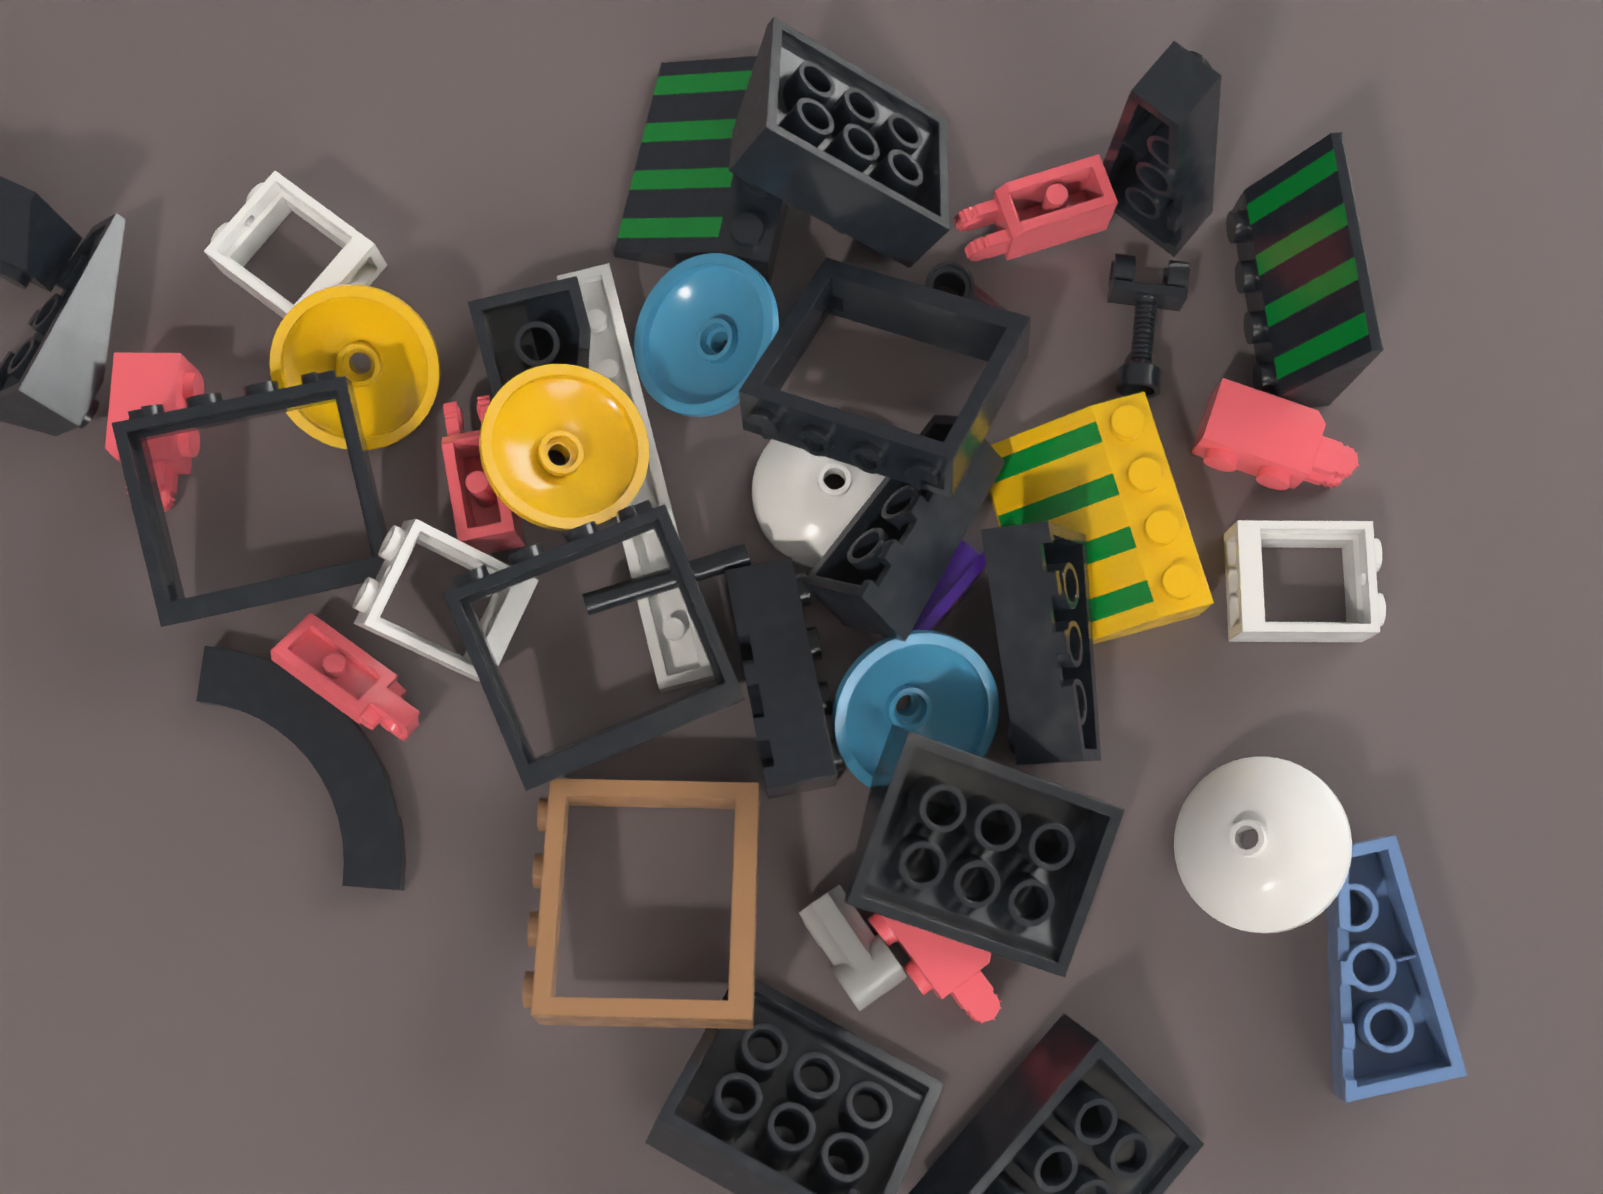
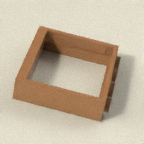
(549, 877)

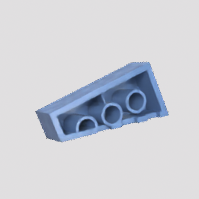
(1383, 984)

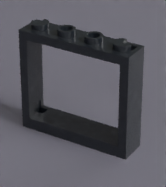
(905, 310)
(211, 411)
(604, 743)

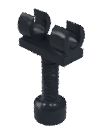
(1140, 373)

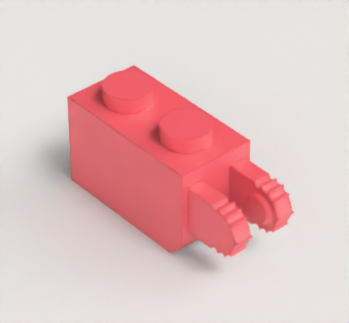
(1041, 210)
(152, 380)
(1269, 439)
(477, 510)
(943, 966)

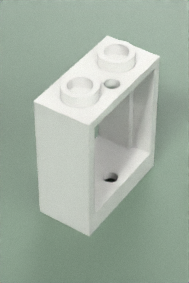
(262, 214)
(1245, 579)
(497, 621)

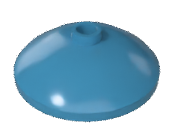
(685, 328)
(948, 691)

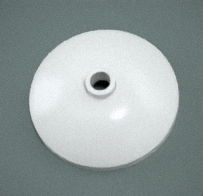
(797, 507)
(1298, 854)

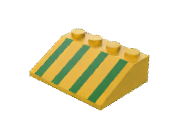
(1112, 482)

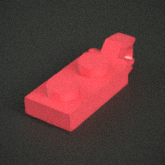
(346, 677)

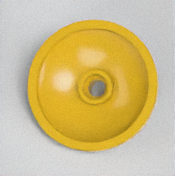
(353, 319)
(585, 421)

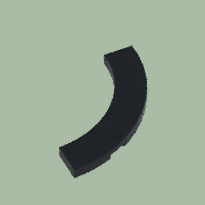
(333, 745)

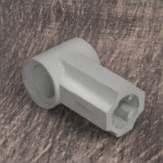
(858, 957)

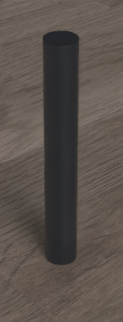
(663, 580)

